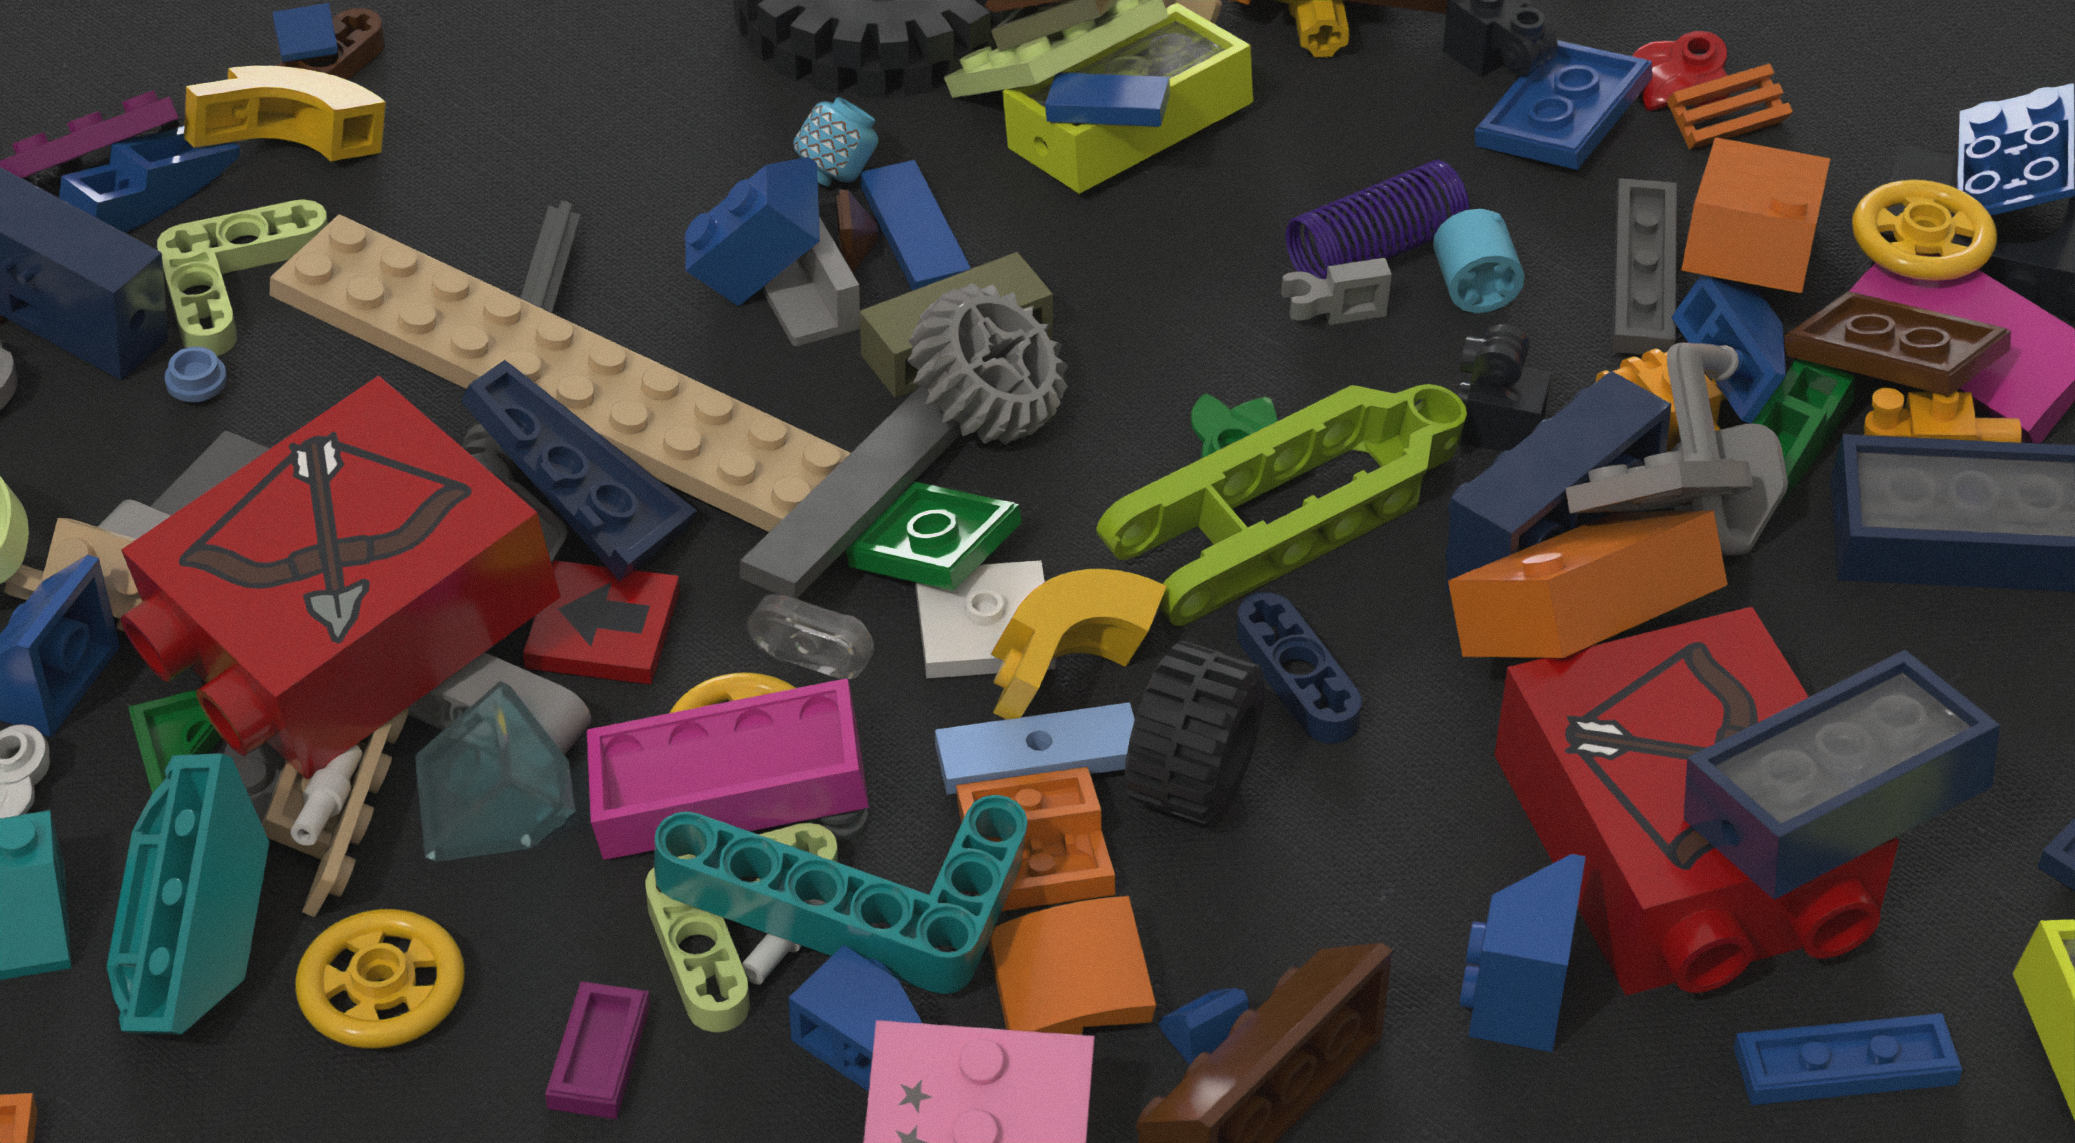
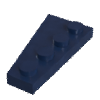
(587, 479)

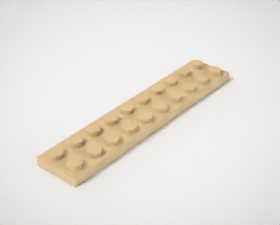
(646, 410)

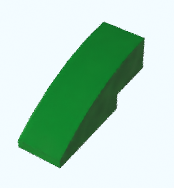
(1806, 413)

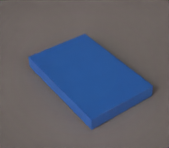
(1564, 105)

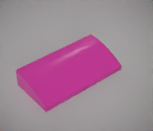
(2028, 381)
(733, 761)

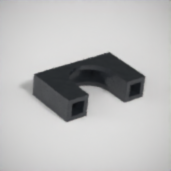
(2034, 270)

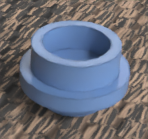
(195, 375)

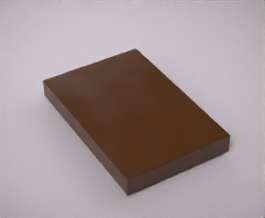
(1898, 343)

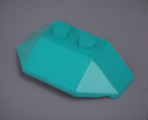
(187, 897)

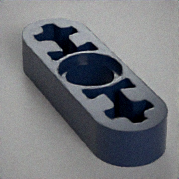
(1299, 692)

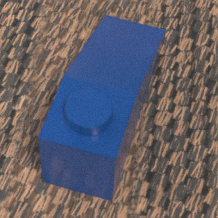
(1739, 317)
(838, 1012)

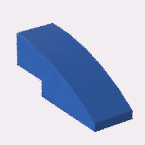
(146, 178)

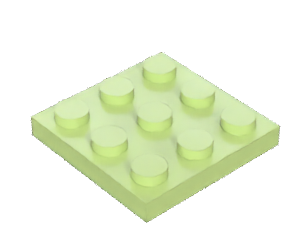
(1054, 53)

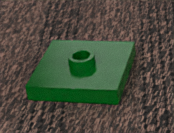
(934, 535)

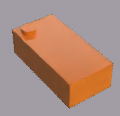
(1756, 215)
(1587, 584)

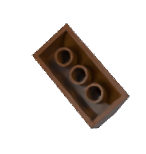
(1280, 1054)

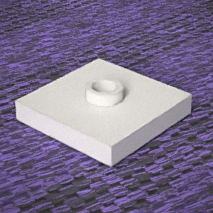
(966, 623)

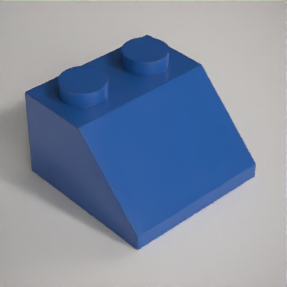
(756, 230)
(56, 647)
(1523, 957)

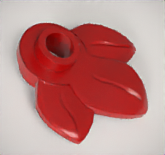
(1678, 68)

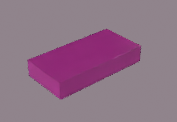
(598, 1050)

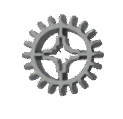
(987, 363)

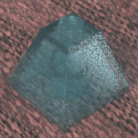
(491, 781)

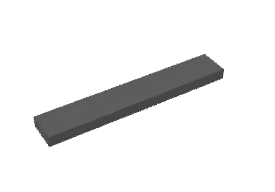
(850, 498)

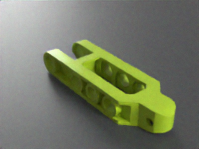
(1385, 424)

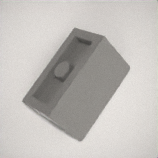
(816, 294)

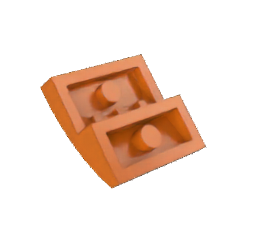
(1063, 838)
(1072, 968)

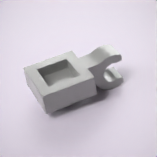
(1346, 295)

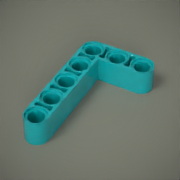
(852, 896)

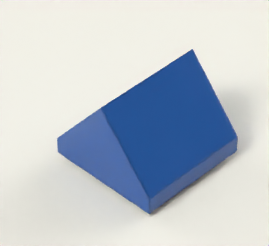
(305, 32)
(1204, 1021)

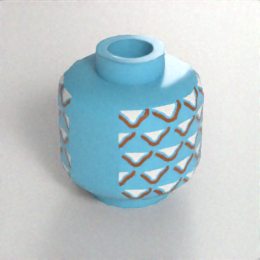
(838, 140)

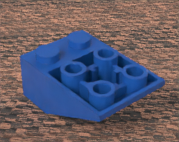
(2019, 150)

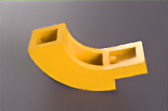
(287, 105)
(1072, 613)

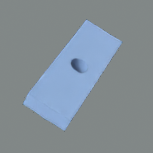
(1035, 745)

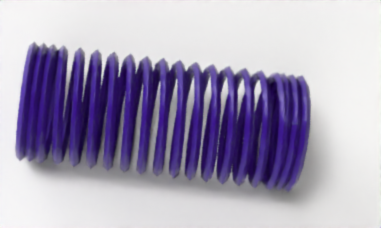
(1326, 235)

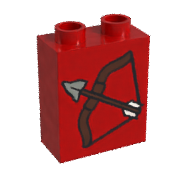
(336, 579)
(1601, 772)

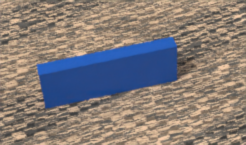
(913, 223)
(1847, 1059)

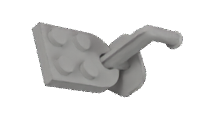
(1724, 470)

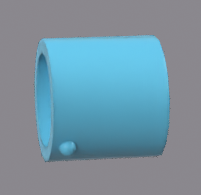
(1478, 260)

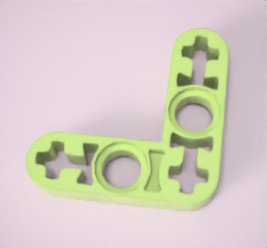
(206, 264)
(677, 921)

